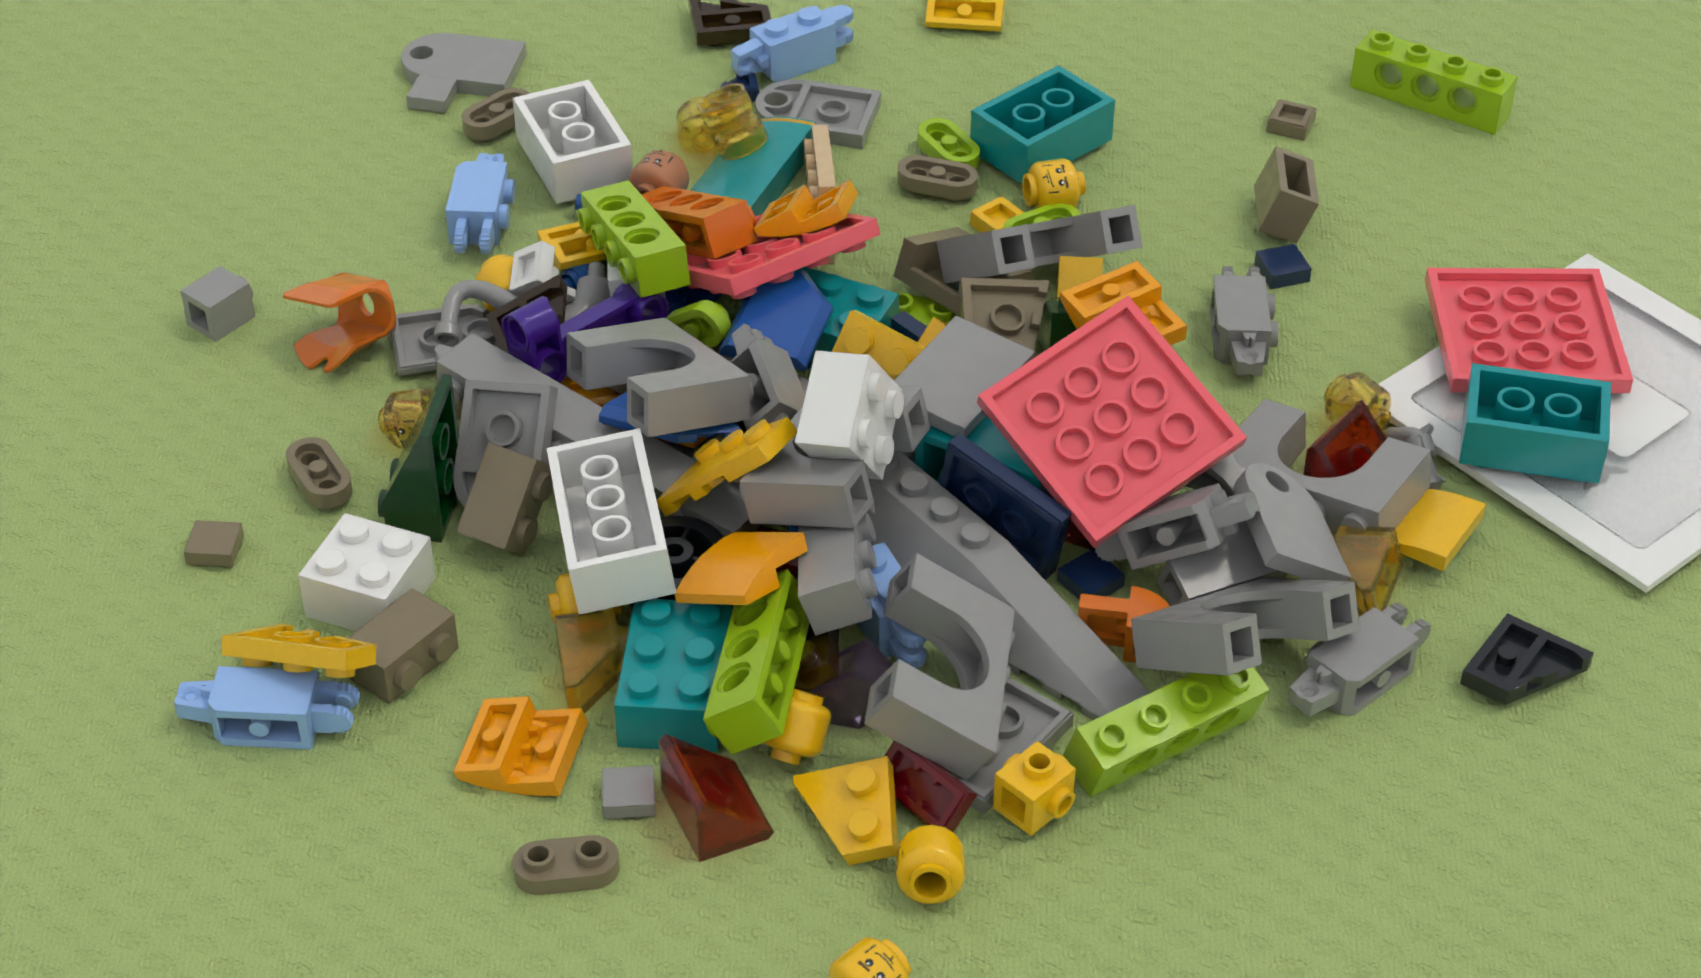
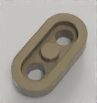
(491, 115)
(937, 177)
(319, 473)
(565, 865)

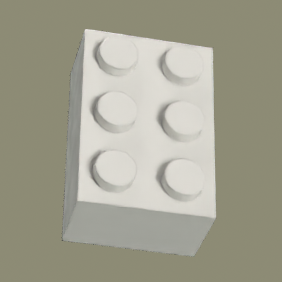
(572, 139)

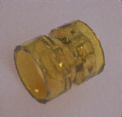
(734, 124)

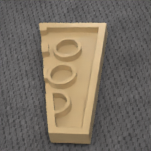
(819, 165)

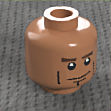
(658, 170)

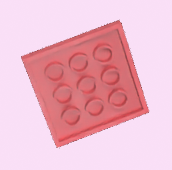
(777, 257)
(1528, 322)
(1111, 420)

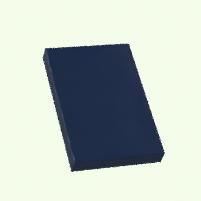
(1007, 503)

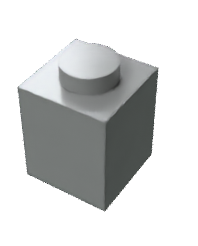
(218, 303)

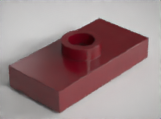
(928, 788)

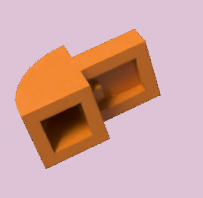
(1112, 616)

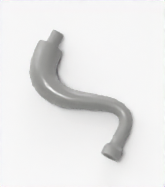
(589, 292)

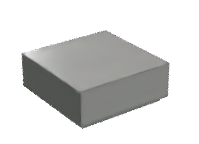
(432, 93)
(628, 792)

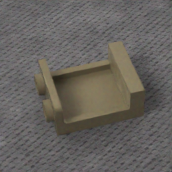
(921, 268)

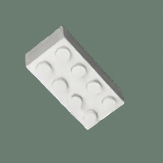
(610, 521)

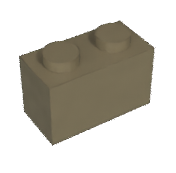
(1286, 195)
(506, 499)
(409, 641)

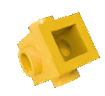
(1034, 788)

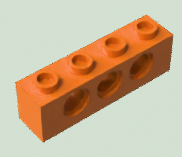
(704, 221)

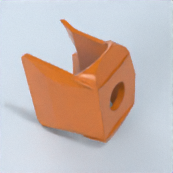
(355, 324)

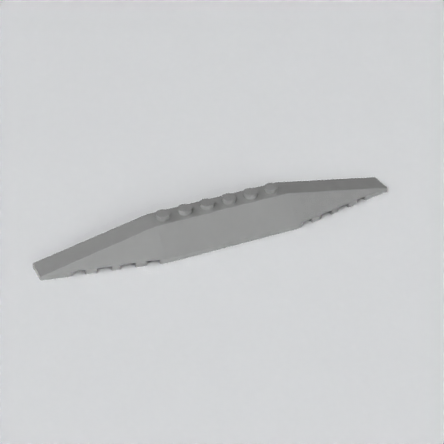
(1050, 638)

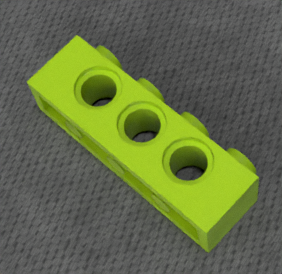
(1433, 81)
(634, 238)
(758, 668)
(1161, 726)

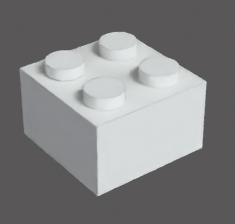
(850, 411)
(363, 571)

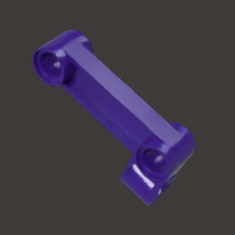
(541, 342)

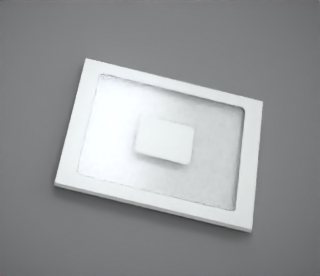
(1648, 499)

